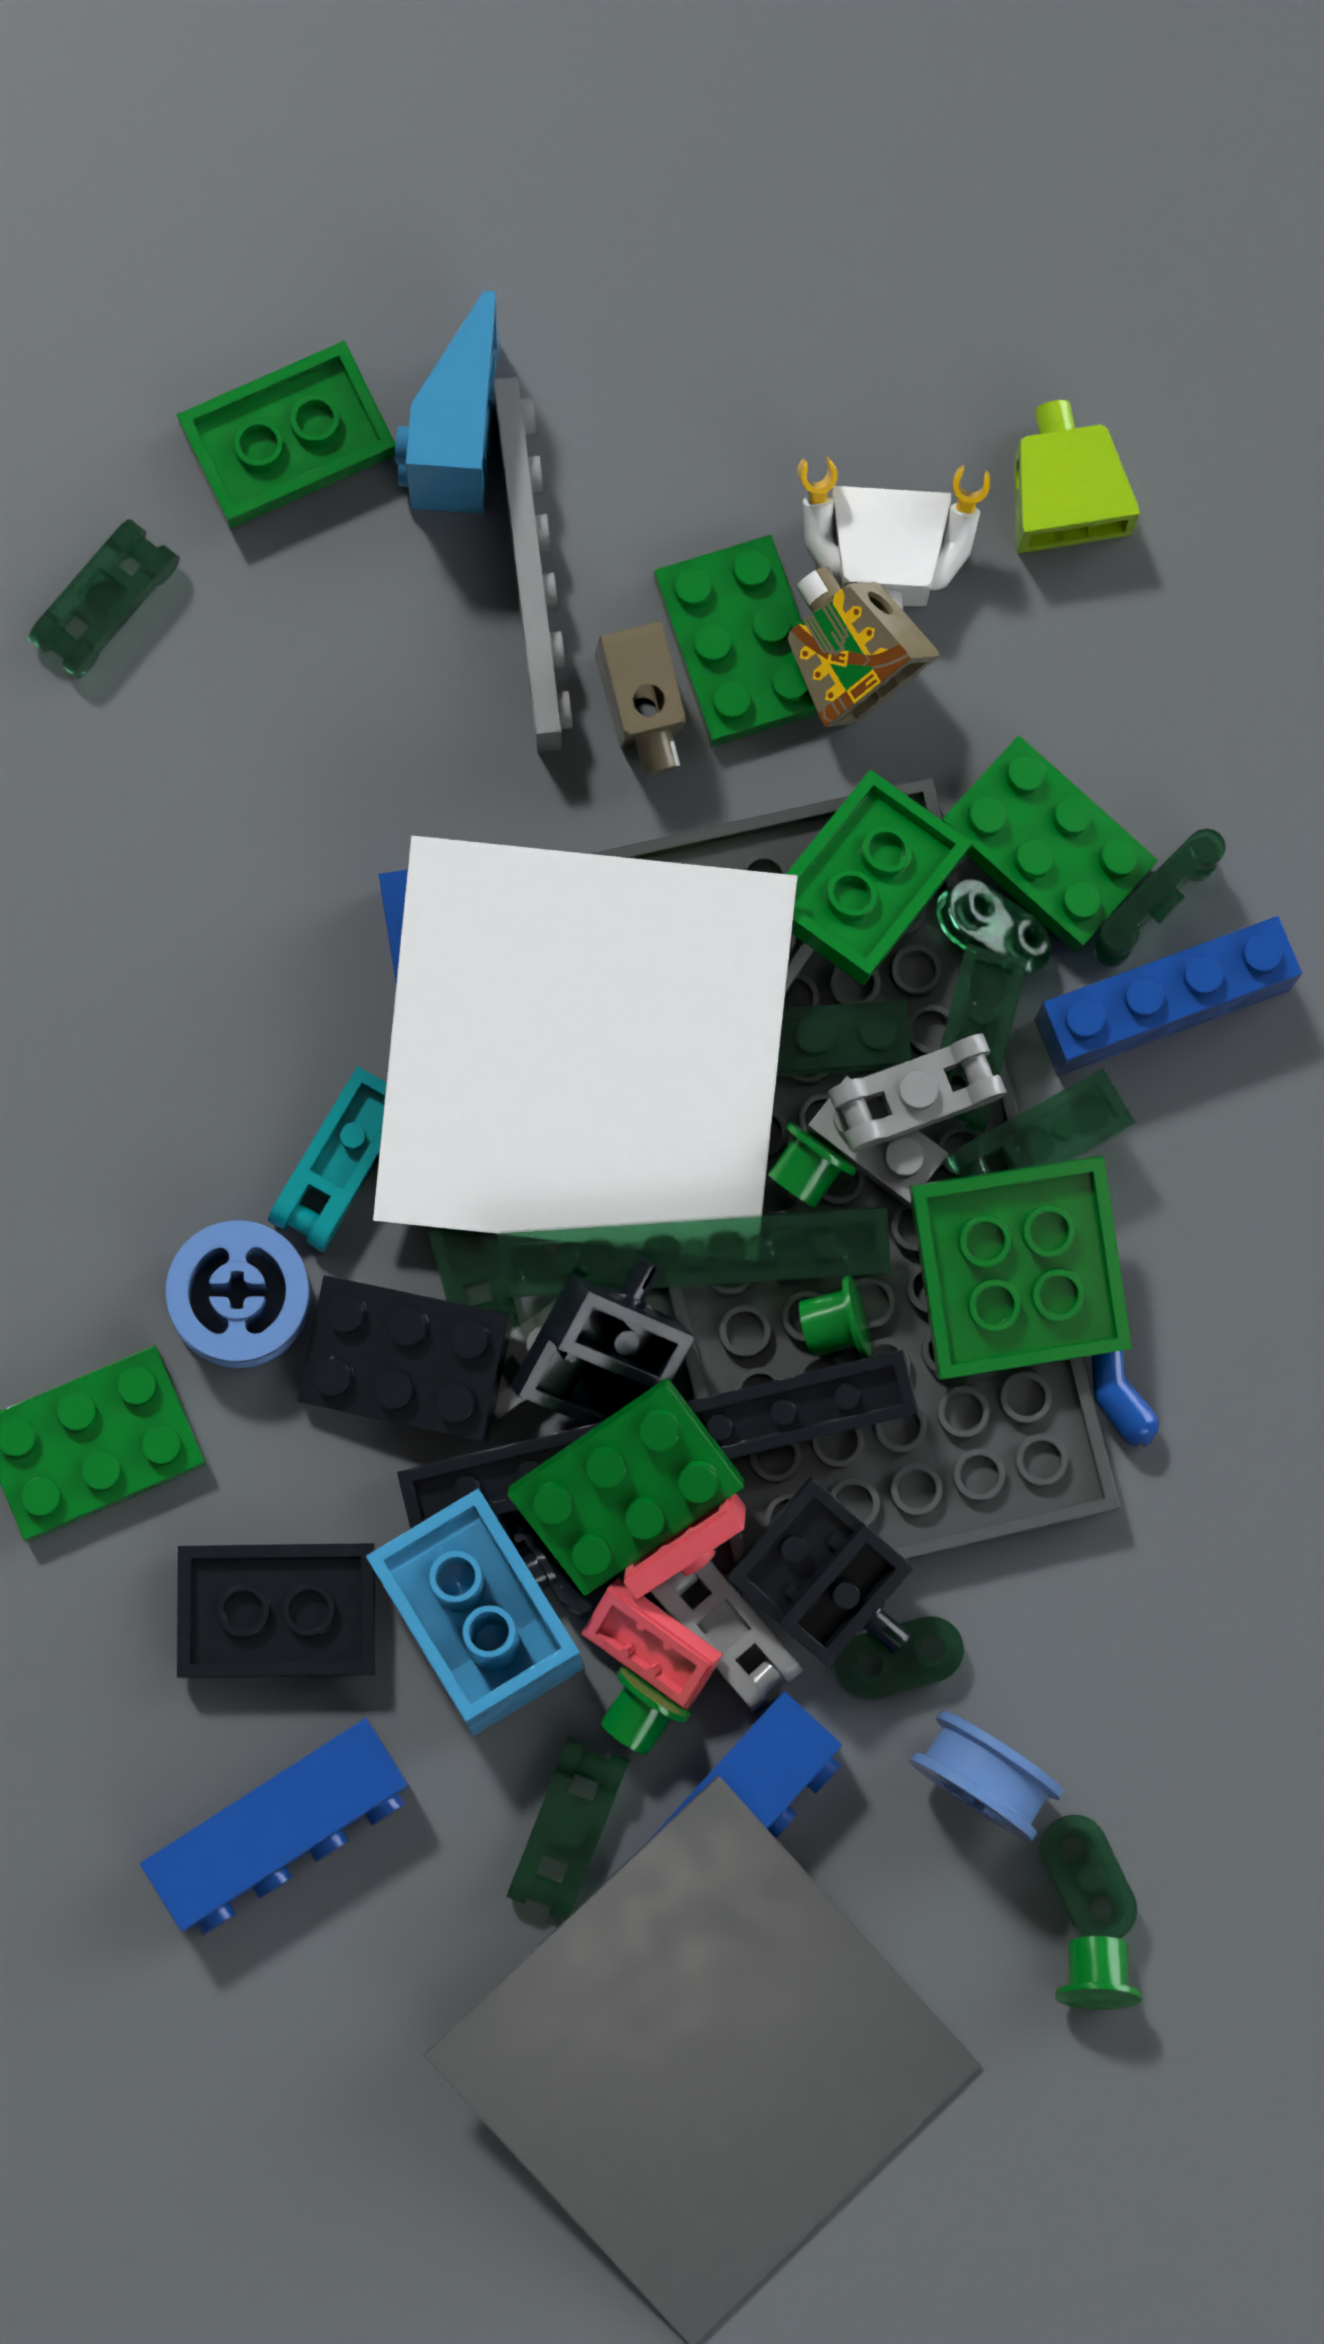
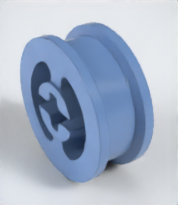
(240, 1243)
(986, 1775)

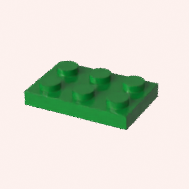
(287, 434)
(732, 636)
(1048, 843)
(871, 875)
(94, 1444)
(625, 1487)

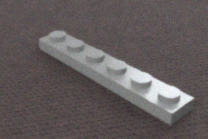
(535, 589)

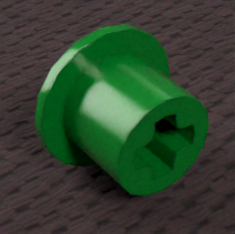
(808, 1167)
(836, 1321)
(640, 1713)
(1098, 1975)

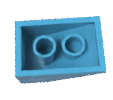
(450, 420)
(476, 1612)

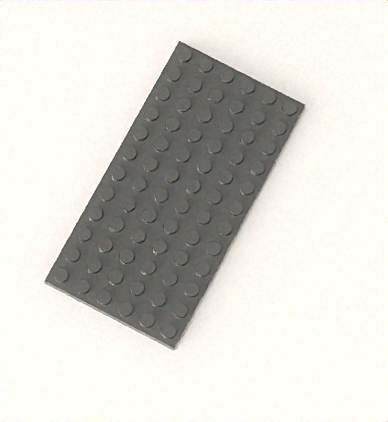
(987, 1447)

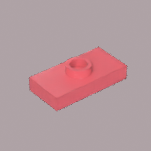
(687, 1549)
(652, 1644)

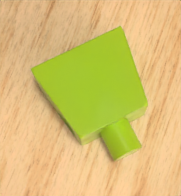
(1069, 484)

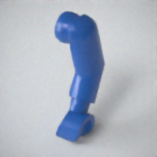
(1121, 1401)

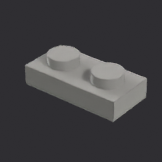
(891, 1164)

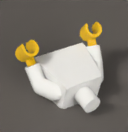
(888, 535)

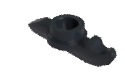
(546, 1568)

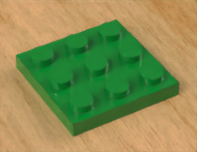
(1020, 1267)

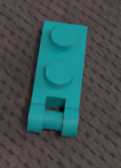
(335, 1162)

